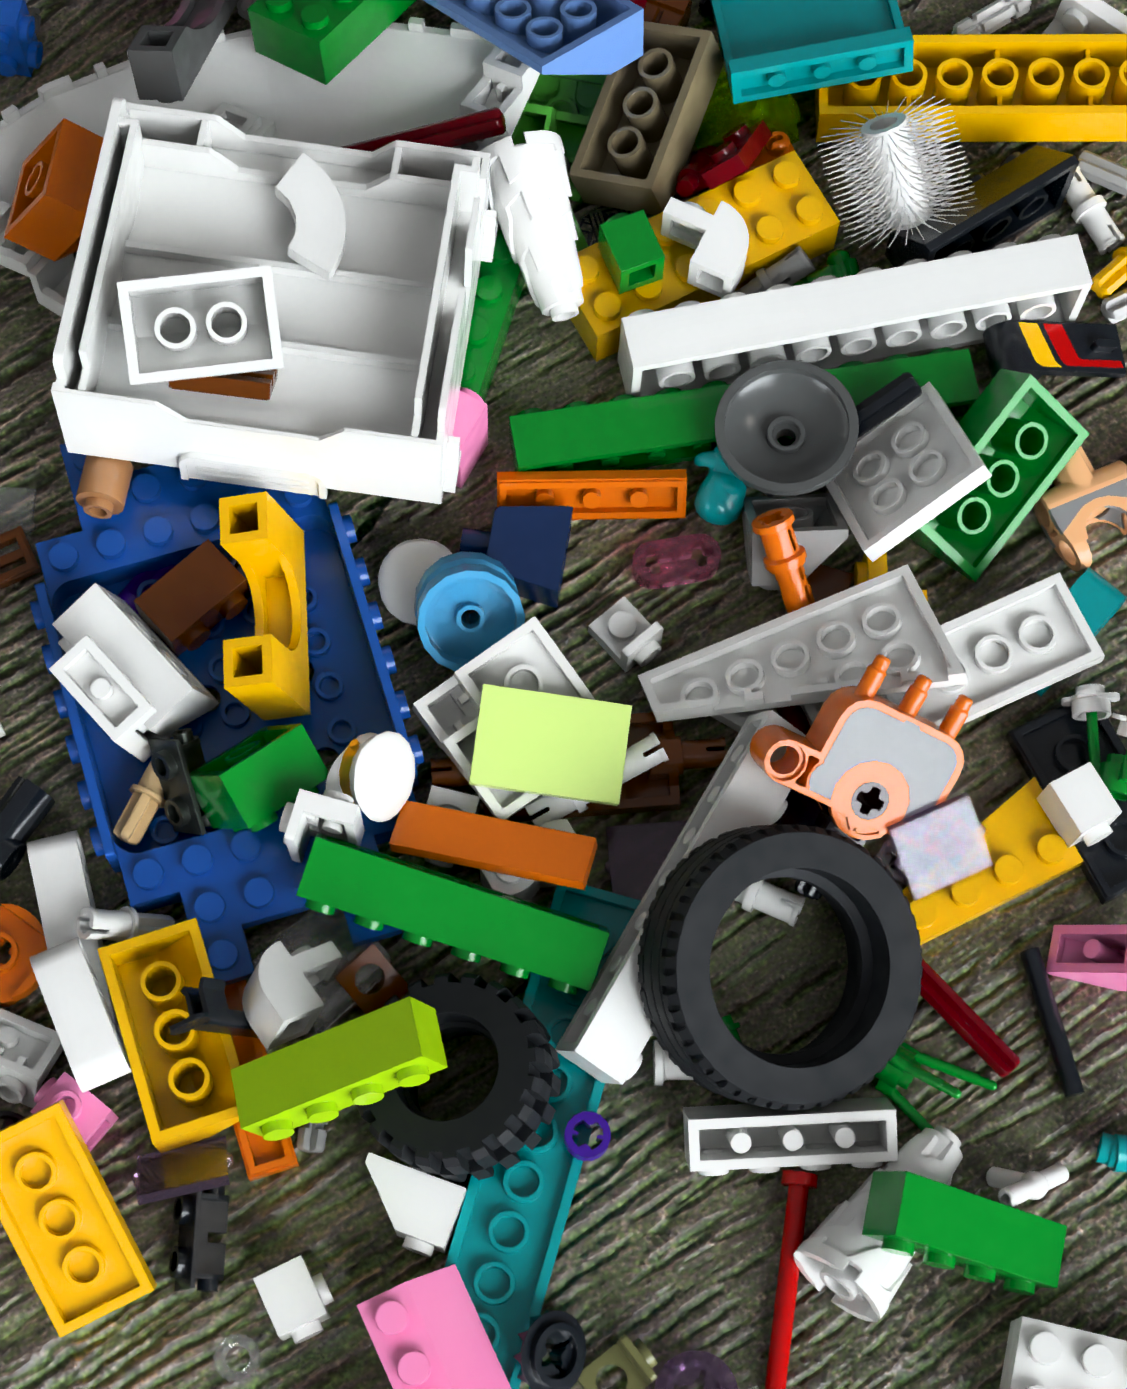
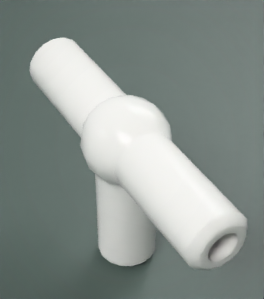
(1019, 1186)

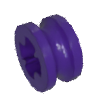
(590, 1120)

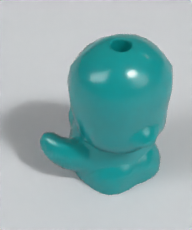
(721, 492)

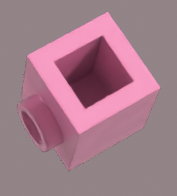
(88, 1112)

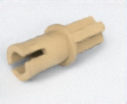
(140, 809)

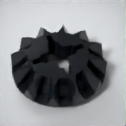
(566, 1356)

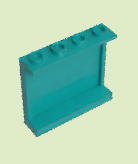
(808, 44)

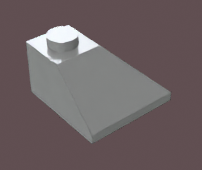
(817, 527)

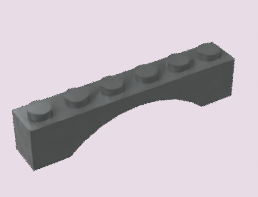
(171, 55)

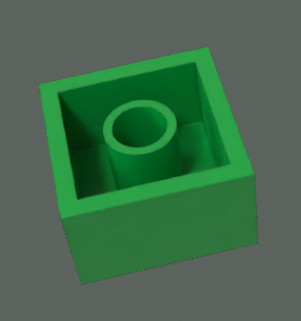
(258, 777)

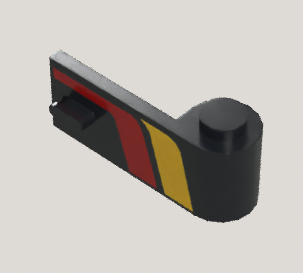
(1055, 349)

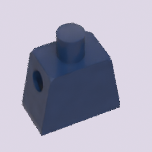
(529, 545)

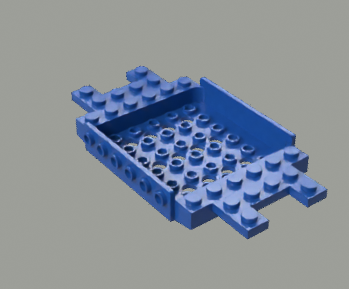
(224, 875)

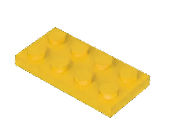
(66, 1222)

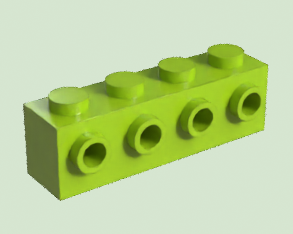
(339, 1069)

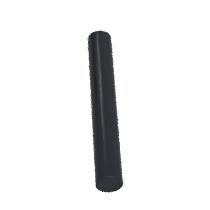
(1052, 1022)

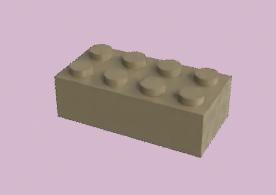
(648, 121)

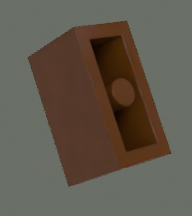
(193, 599)

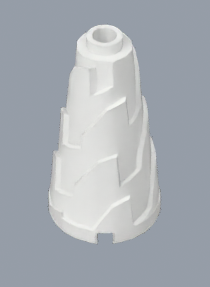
(535, 215)
(854, 1263)

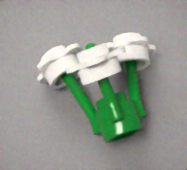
(1094, 704)

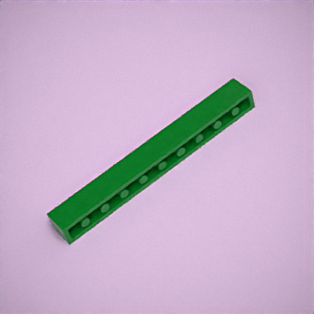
(681, 424)

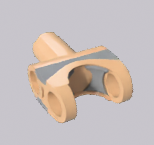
(1078, 500)

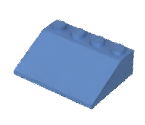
(556, 34)

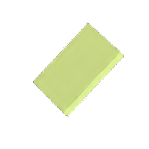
(550, 745)

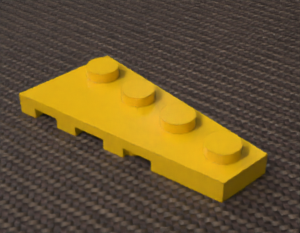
(1023, 855)

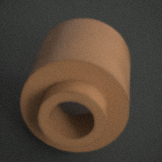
(104, 486)

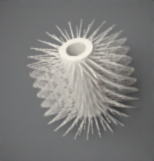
(897, 171)

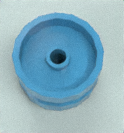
(463, 584)

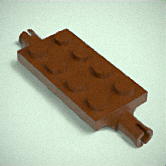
(647, 792)

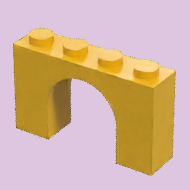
(272, 666)

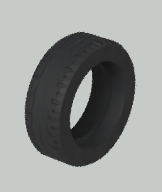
(879, 985)

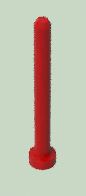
(788, 1275)

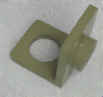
(631, 1357)

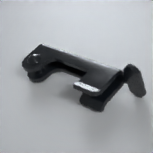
(210, 1011)

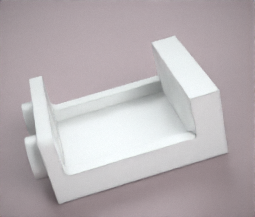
(107, 696)

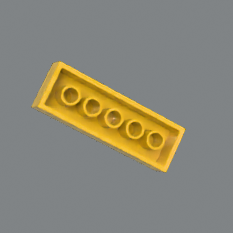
(780, 212)

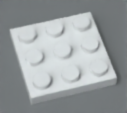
(906, 473)

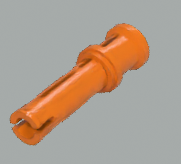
(784, 556)

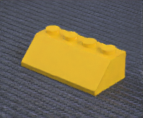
(178, 1077)

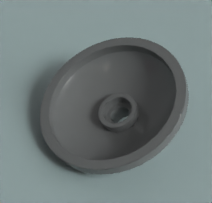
(793, 402)

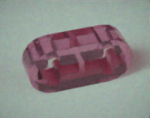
(673, 551)

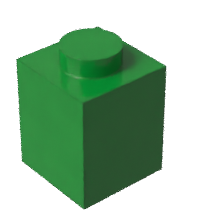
(631, 251)

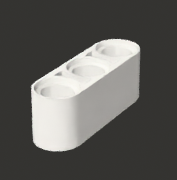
(80, 1014)

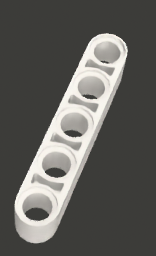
(61, 892)

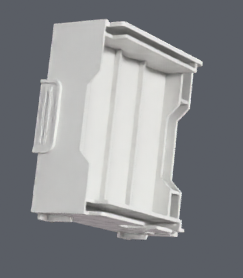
(364, 356)

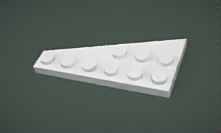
(811, 654)

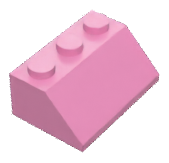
(432, 1335)

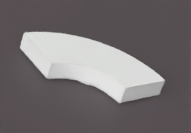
(317, 216)

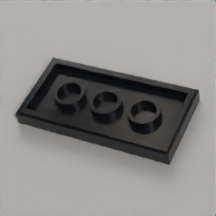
(1057, 746)

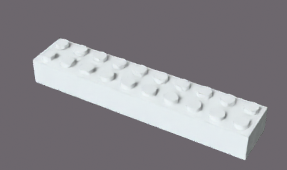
(855, 315)

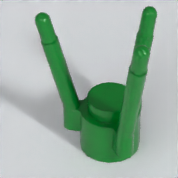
(907, 1066)

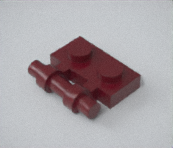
(716, 165)

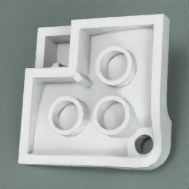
(520, 661)

